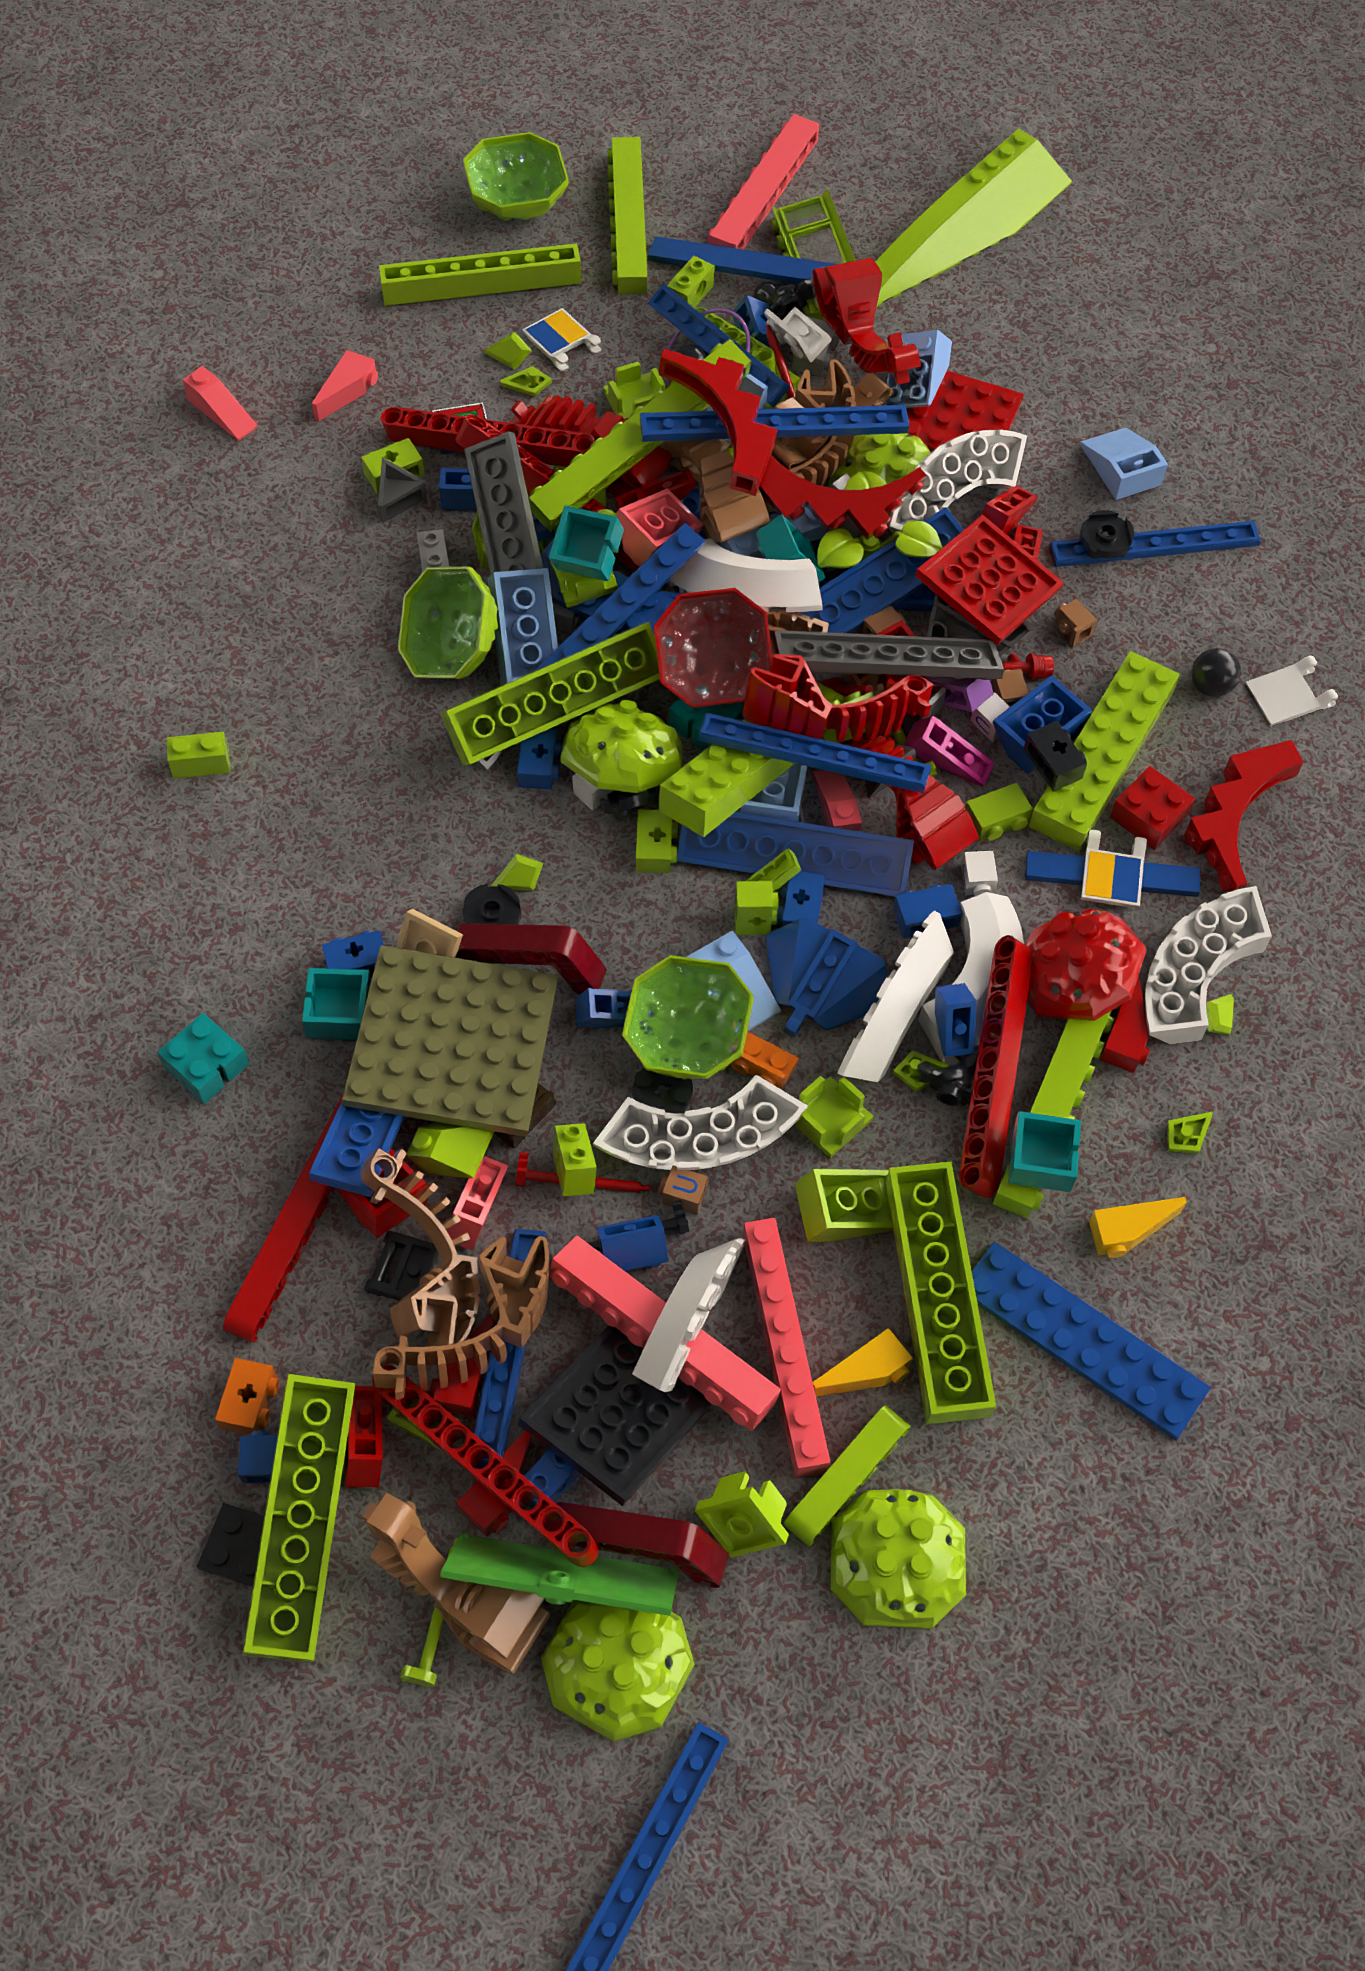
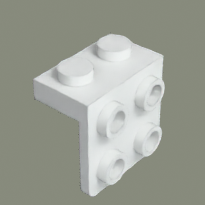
(799, 332)

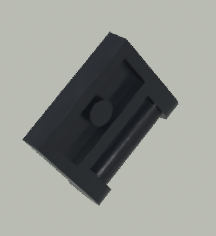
(415, 1262)

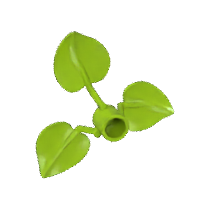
(842, 551)

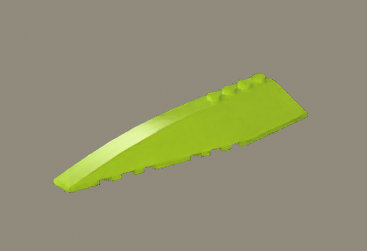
(974, 213)

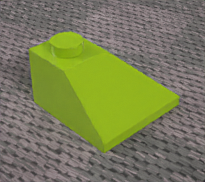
(449, 1149)

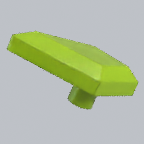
(509, 350)
(528, 381)
(520, 873)
(1220, 1014)
(908, 1072)
(1188, 1133)

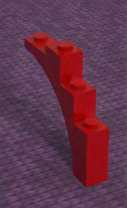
(737, 409)
(830, 506)
(1246, 778)

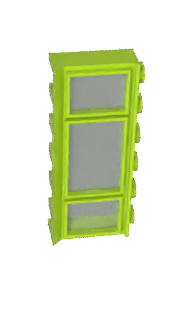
(812, 232)

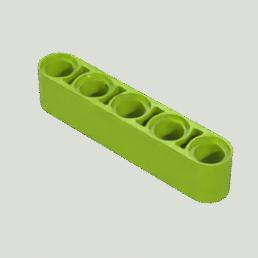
(757, 349)
(846, 1474)

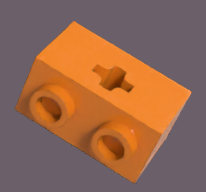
(244, 1379)

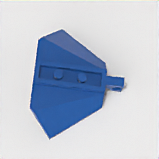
(822, 975)

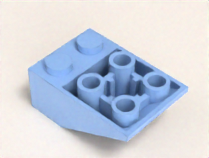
(925, 380)
(1125, 462)

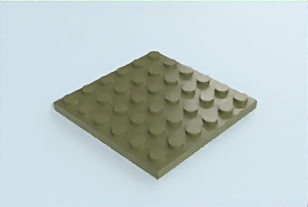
(451, 1041)

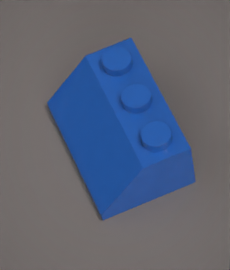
(1038, 708)

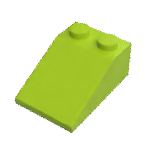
(843, 1203)

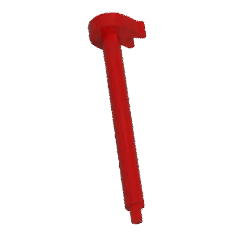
(781, 365)
(551, 1177)

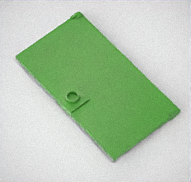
(557, 1579)

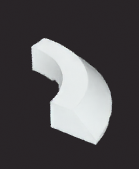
(957, 467)
(763, 581)
(983, 923)
(1194, 955)
(900, 999)
(704, 1135)
(685, 1314)

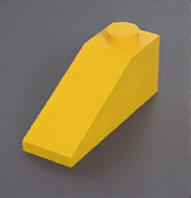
(1124, 1227)
(868, 1367)

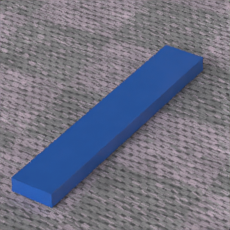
(1070, 870)

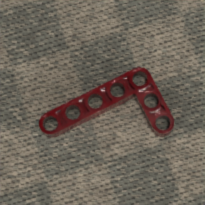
(534, 946)
(652, 1538)

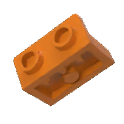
(765, 1061)

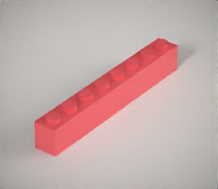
(765, 184)
(635, 1310)
(786, 1349)

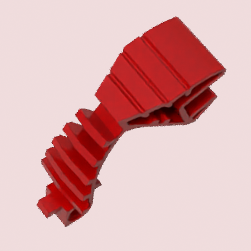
(848, 304)
(563, 415)
(793, 703)
(930, 818)

